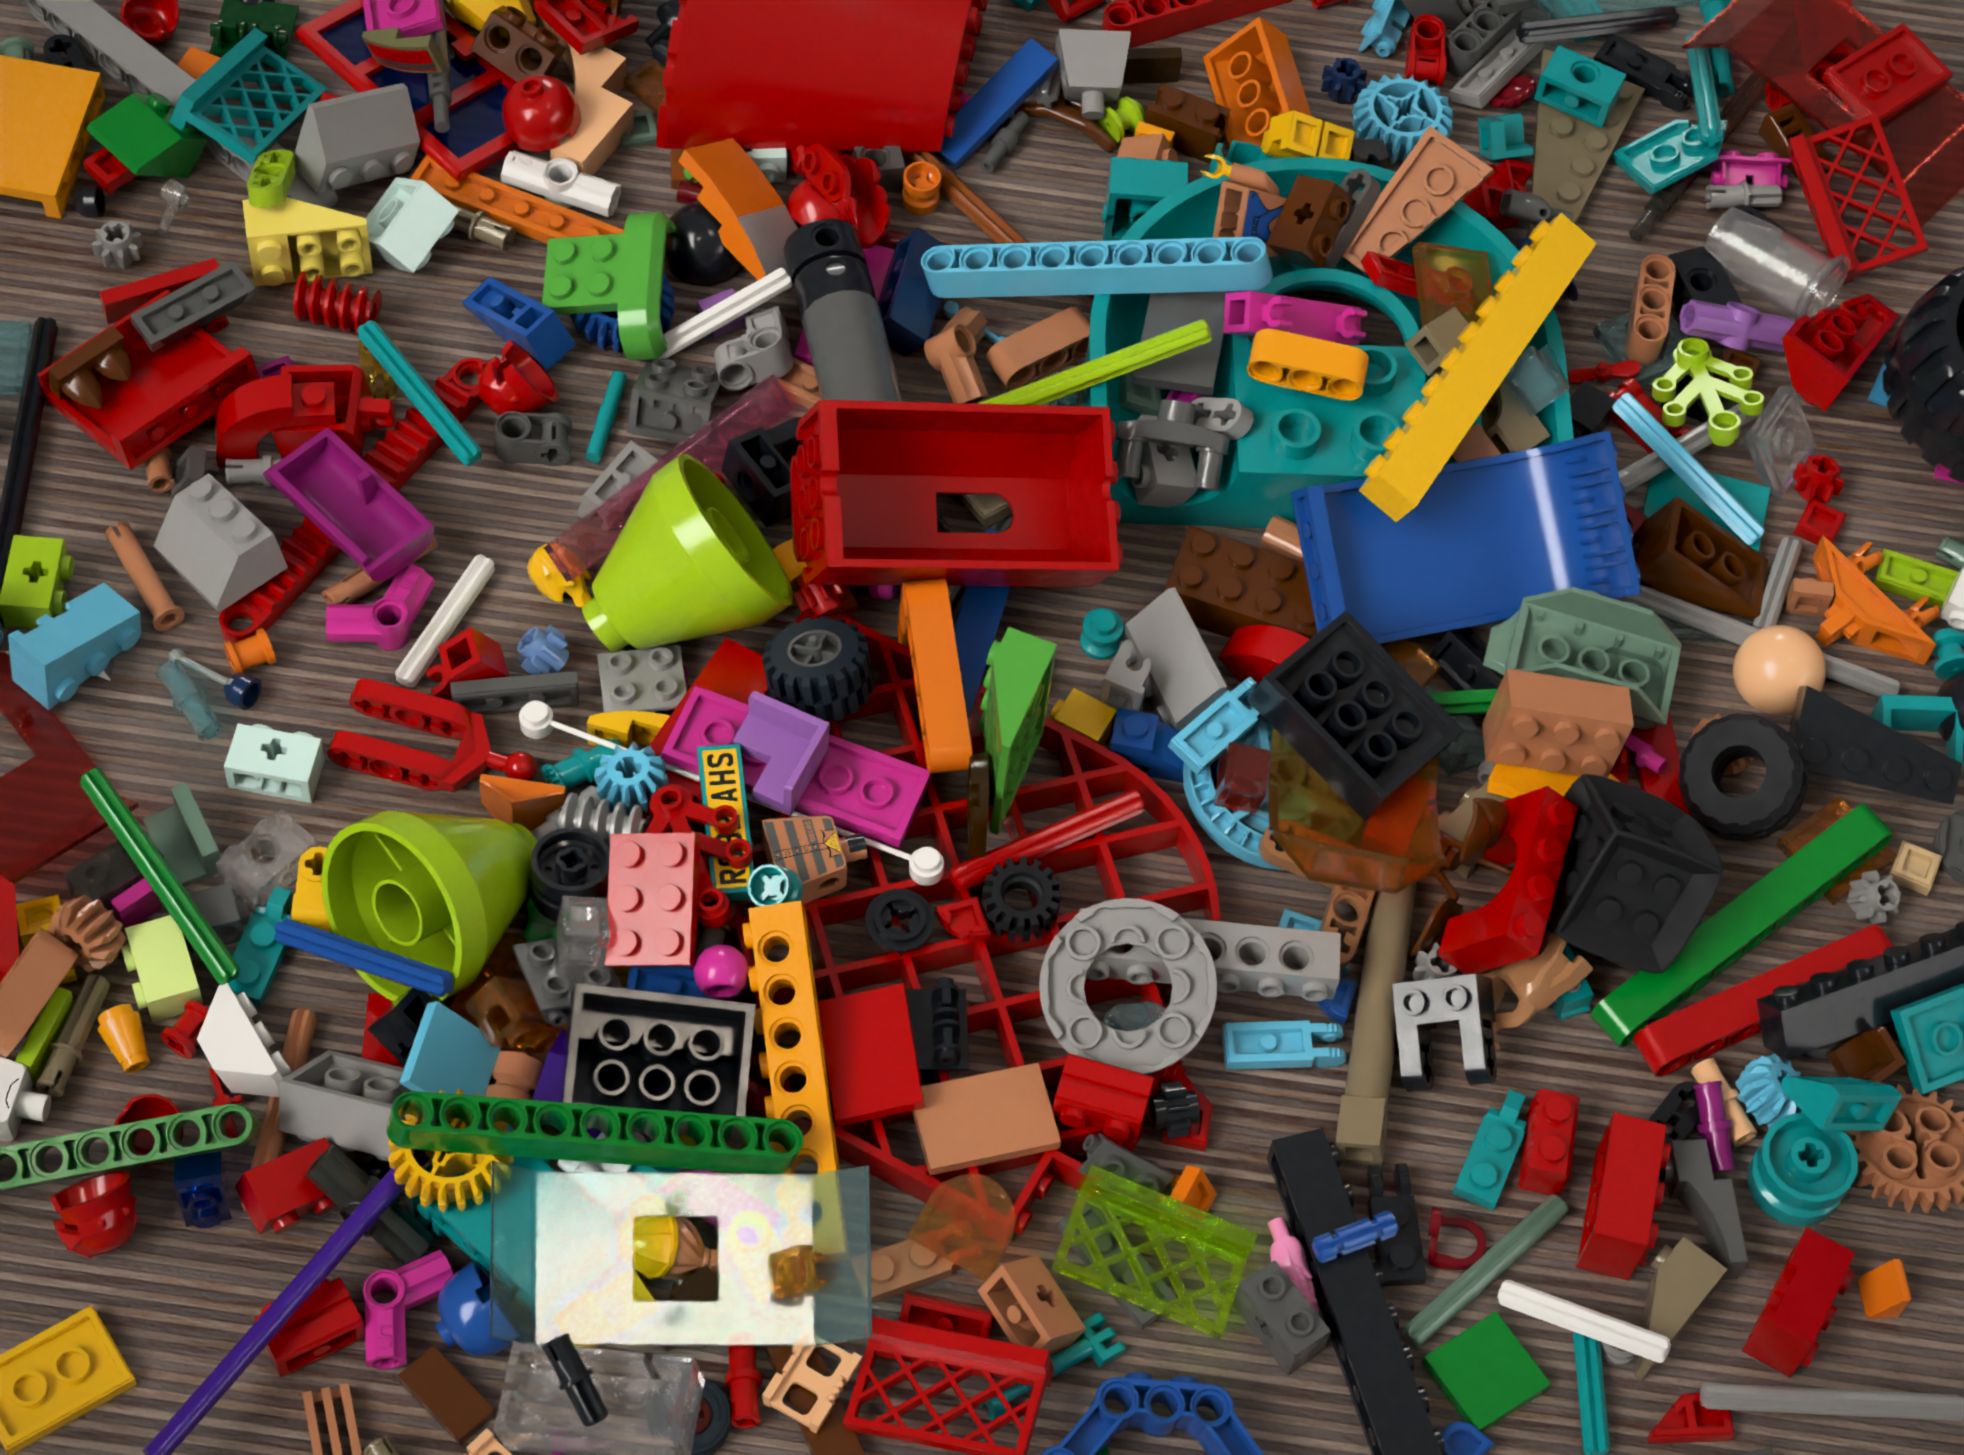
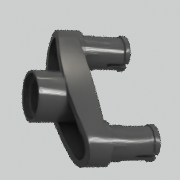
(1172, 427)

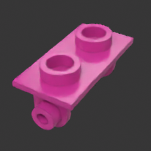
(1734, 168)

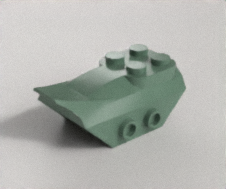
(1592, 640)

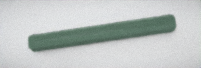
(1485, 1271)

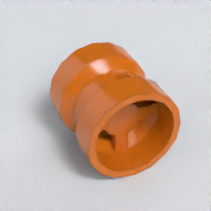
(921, 188)

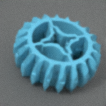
(1400, 113)

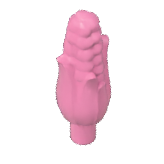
(1292, 1259)

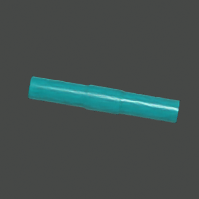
(606, 417)

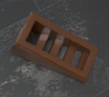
(1785, 123)

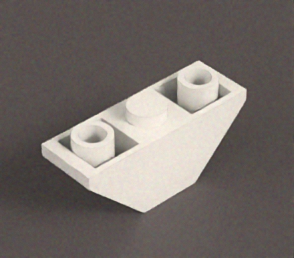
(240, 1047)

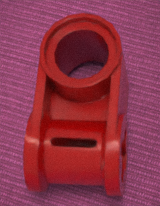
(1426, 50)

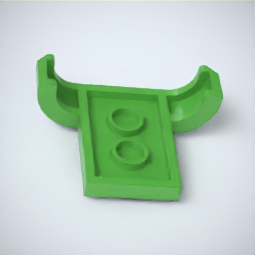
(614, 275)

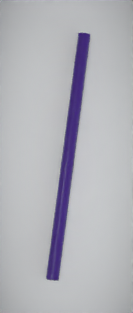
(278, 1314)

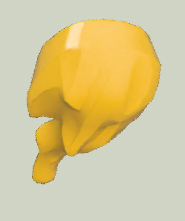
(551, 582)

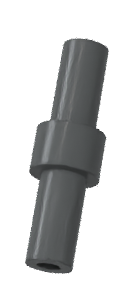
(1004, 141)

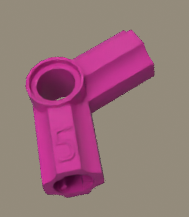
(398, 605)
(386, 1322)

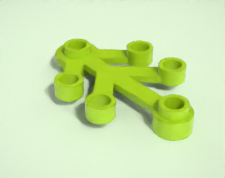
(1696, 358)

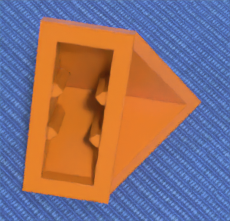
(520, 799)

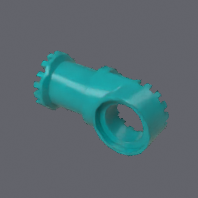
(577, 767)

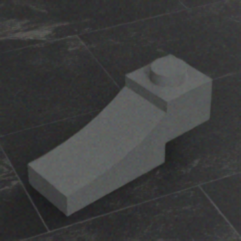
(1708, 1200)

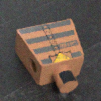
(812, 851)

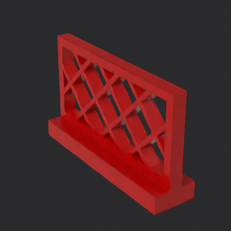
(1822, 199)
(952, 1352)

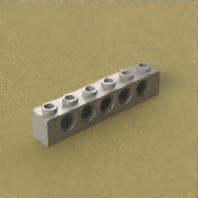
(1229, 943)

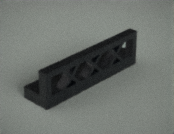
(1461, 662)

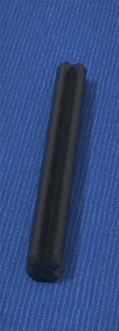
(1597, 24)

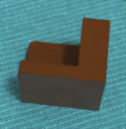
(1866, 1055)

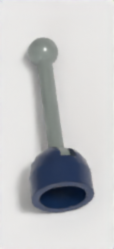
(239, 688)

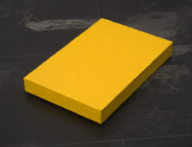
(58, 1378)

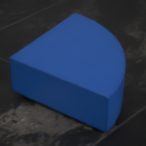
(1339, 1007)

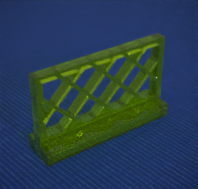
(1157, 1215)

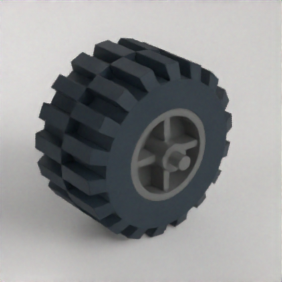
(819, 667)

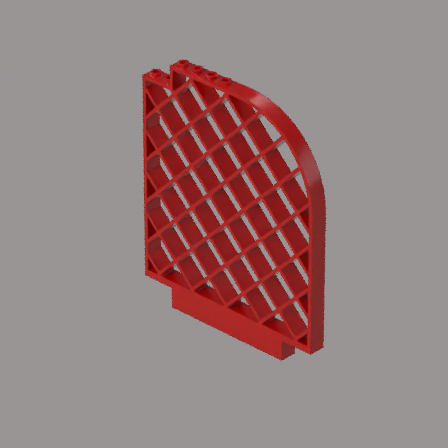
(739, 671)

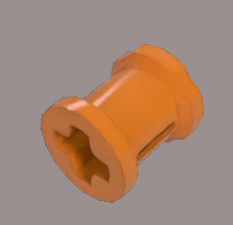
(249, 652)

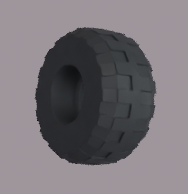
(1721, 744)

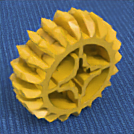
(440, 1182)

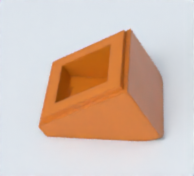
(1884, 1290)

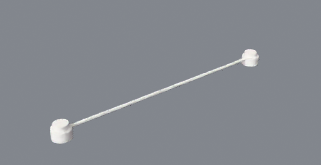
(537, 722)

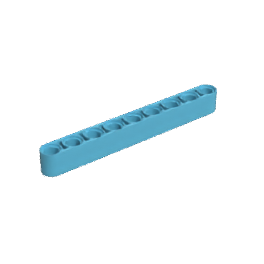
(1097, 267)

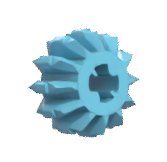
(630, 776)
(1762, 1089)

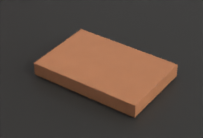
(986, 1119)

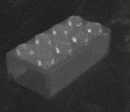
(642, 1416)

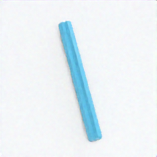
(1689, 469)

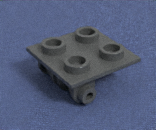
(552, 982)

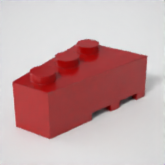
(1800, 1303)

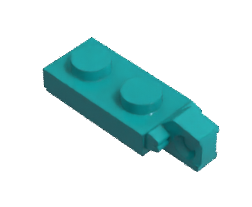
(258, 951)
(1492, 1153)

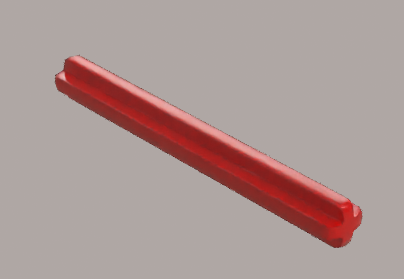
(1049, 838)

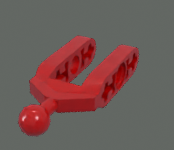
(413, 765)

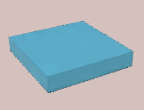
(448, 1055)

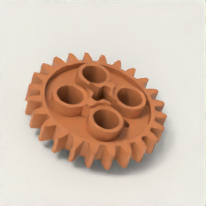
(1926, 1147)

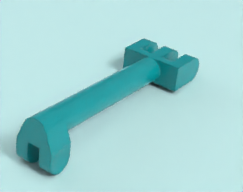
(1089, 1345)

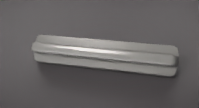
(1778, 582)

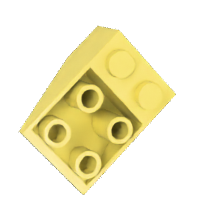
(307, 239)

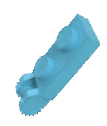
(1215, 727)
(1280, 1045)

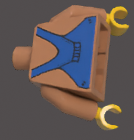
(1246, 203)

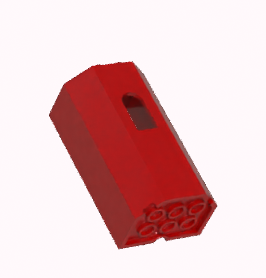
(873, 475)

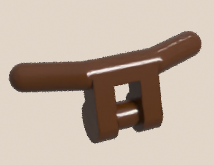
(1070, 113)

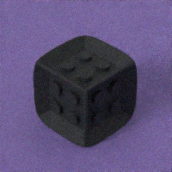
(1632, 876)

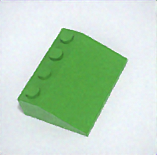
(1013, 714)

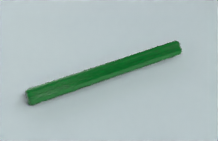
(160, 876)

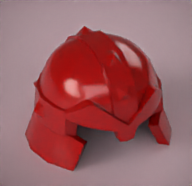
(516, 382)
(96, 1213)

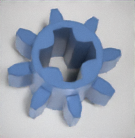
(543, 650)

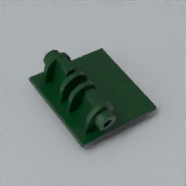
(239, 19)

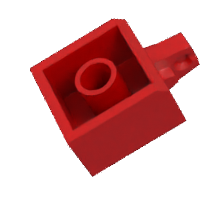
(355, 407)

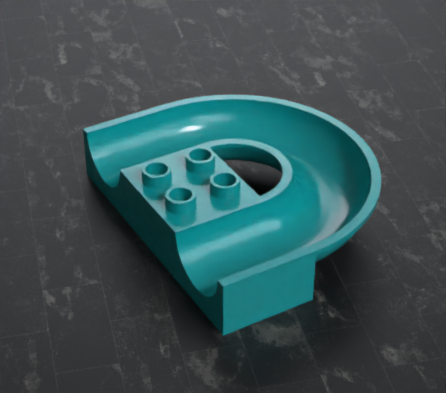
(1297, 434)

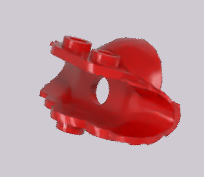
(839, 189)

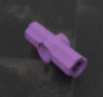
(1734, 325)

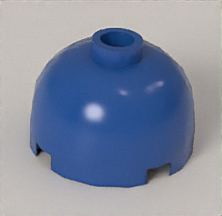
(466, 1313)

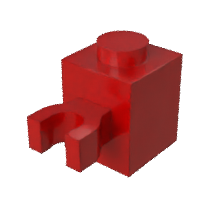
(467, 658)

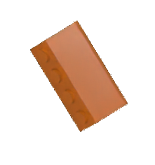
(1255, 79)

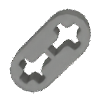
(1222, 409)

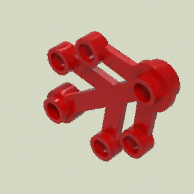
(677, 818)

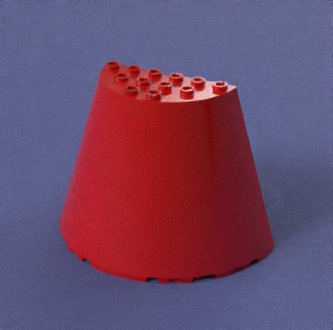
(817, 73)

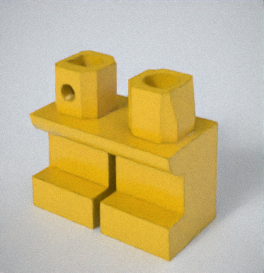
(1306, 136)

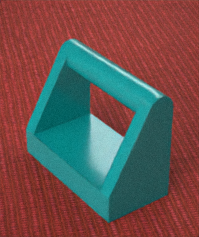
(1920, 714)
(1843, 1101)

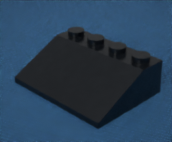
(1354, 715)
(657, 1051)

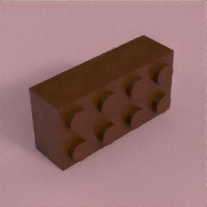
(1240, 585)

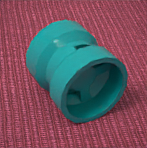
(767, 882)

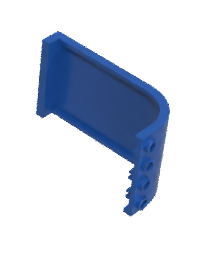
(1472, 542)

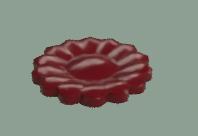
(1514, 92)

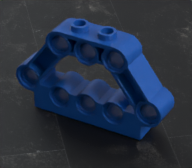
(1182, 1398)

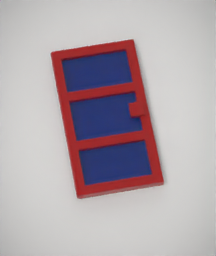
(477, 88)

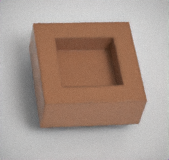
(1808, 597)

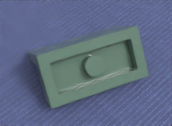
(184, 838)

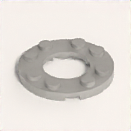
(1142, 925)

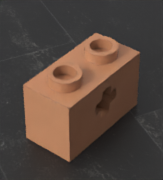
(1031, 1306)

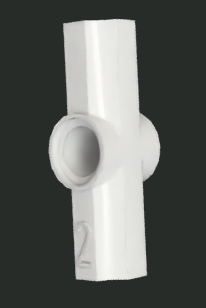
(561, 183)

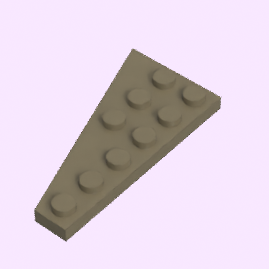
(1573, 152)

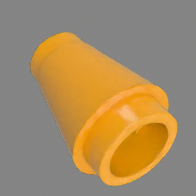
(125, 1037)

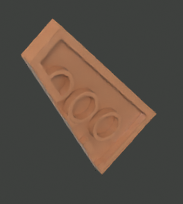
(1417, 196)

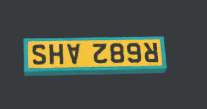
(720, 785)

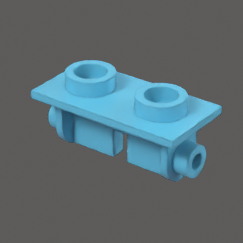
(1380, 29)

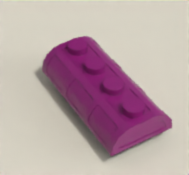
(352, 505)

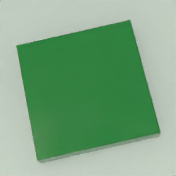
(1486, 1373)

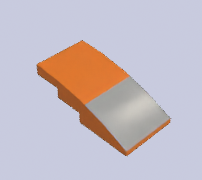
(743, 202)

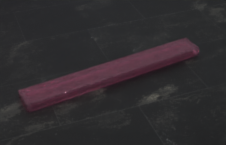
(599, 529)

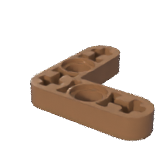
(1357, 897)

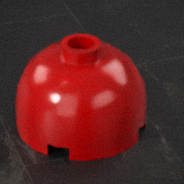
(540, 113)

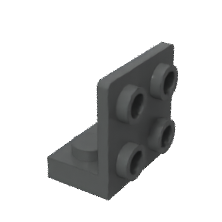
(672, 400)

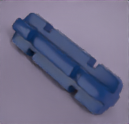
(1354, 1236)

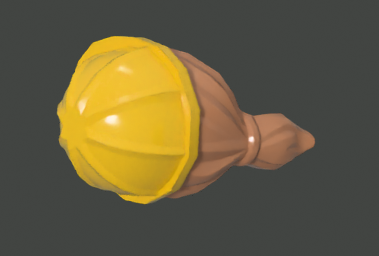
(669, 1248)

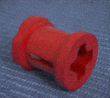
(183, 1034)

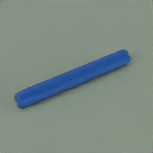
(364, 957)

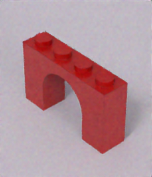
(1516, 918)

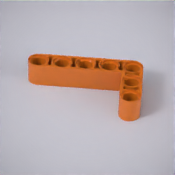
(929, 633)

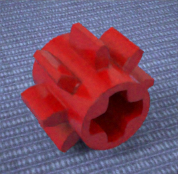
(1818, 478)
(818, 597)

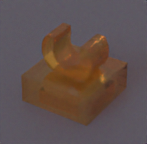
(795, 1271)

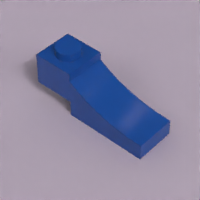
(1145, 743)

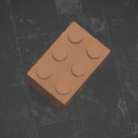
(1557, 723)

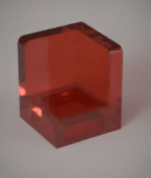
(1242, 778)

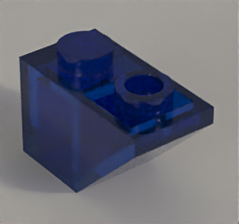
(202, 1189)

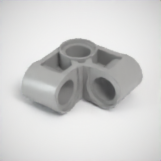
(757, 353)

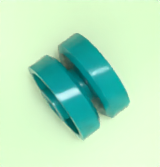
(1801, 1171)

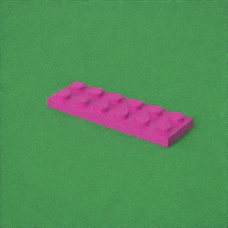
(851, 785)

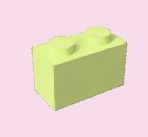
(163, 968)

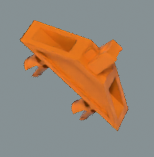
(1865, 612)

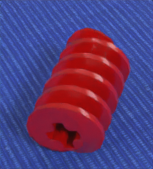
(334, 306)

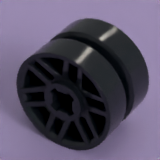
(568, 865)

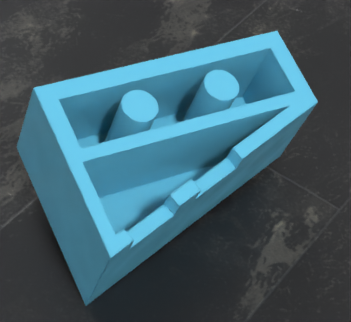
(73, 645)

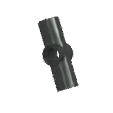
(348, 1186)

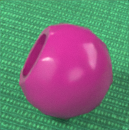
(721, 972)

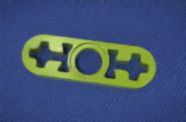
(271, 178)

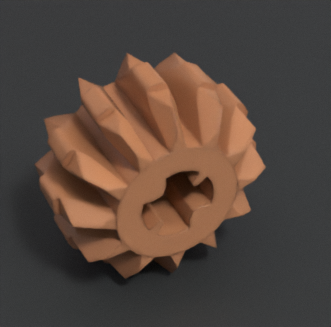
(88, 931)

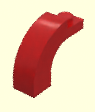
(267, 406)
(1258, 650)

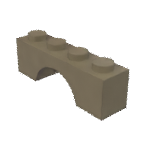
(1503, 416)

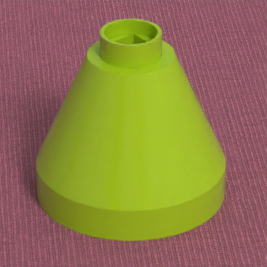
(685, 566)
(427, 889)

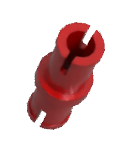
(743, 1384)

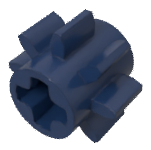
(1343, 80)

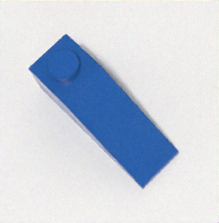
(521, 321)

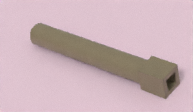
(1365, 1104)

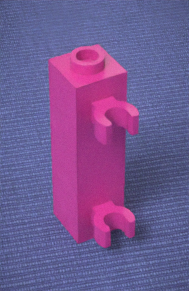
(1252, 311)

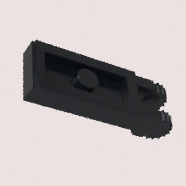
(1647, 71)
(1400, 1255)

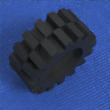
(1027, 878)

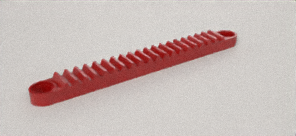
(396, 462)

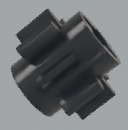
(1174, 1109)

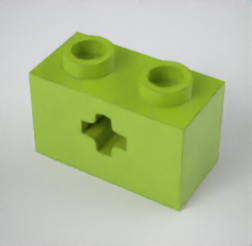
(35, 580)

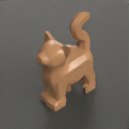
(1535, 982)

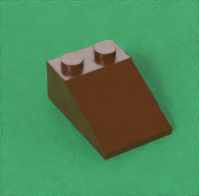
(1700, 561)

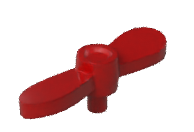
(1604, 372)
(223, 1099)

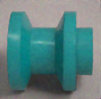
(1101, 633)
(1949, 651)

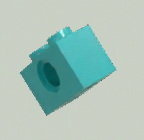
(1580, 86)

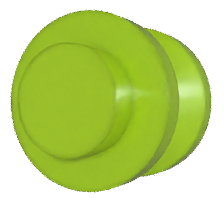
(1125, 117)

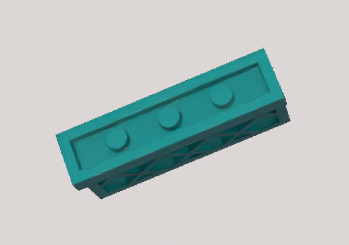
(226, 81)

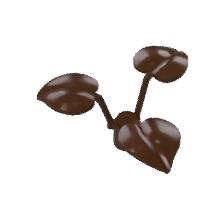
(1485, 830)

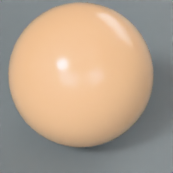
(1774, 665)

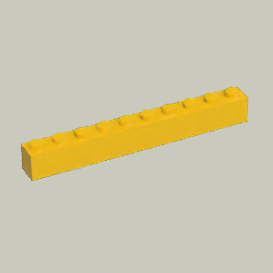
(1476, 368)

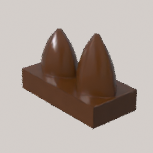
(77, 372)

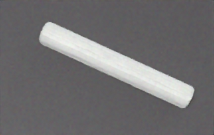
(726, 311)
(444, 621)
(1584, 1321)

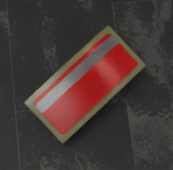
(404, 54)

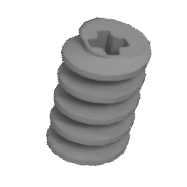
(602, 821)

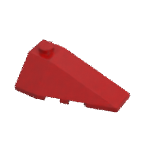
(1832, 346)

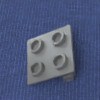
(642, 679)

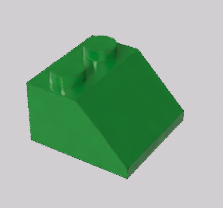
(143, 138)

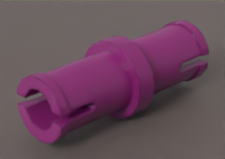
(1714, 1125)

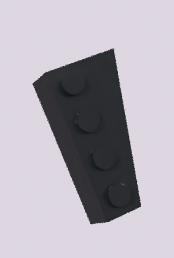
(1866, 752)

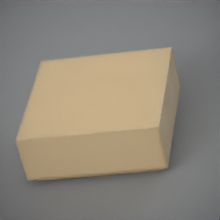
(1915, 868)

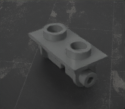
(1124, 1163)

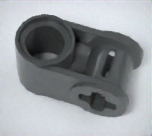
(533, 438)

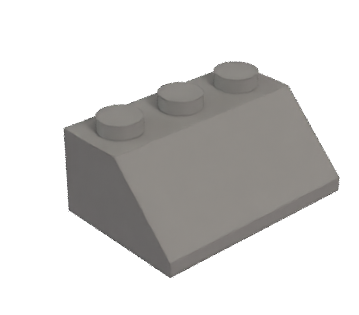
(357, 138)
(217, 544)
(1182, 671)
(341, 1100)

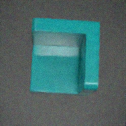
(1502, 137)

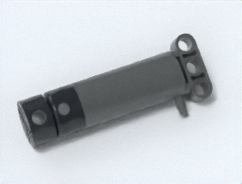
(840, 313)

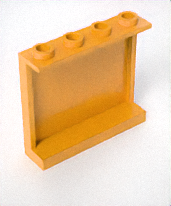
(45, 129)

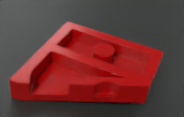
(585, 22)

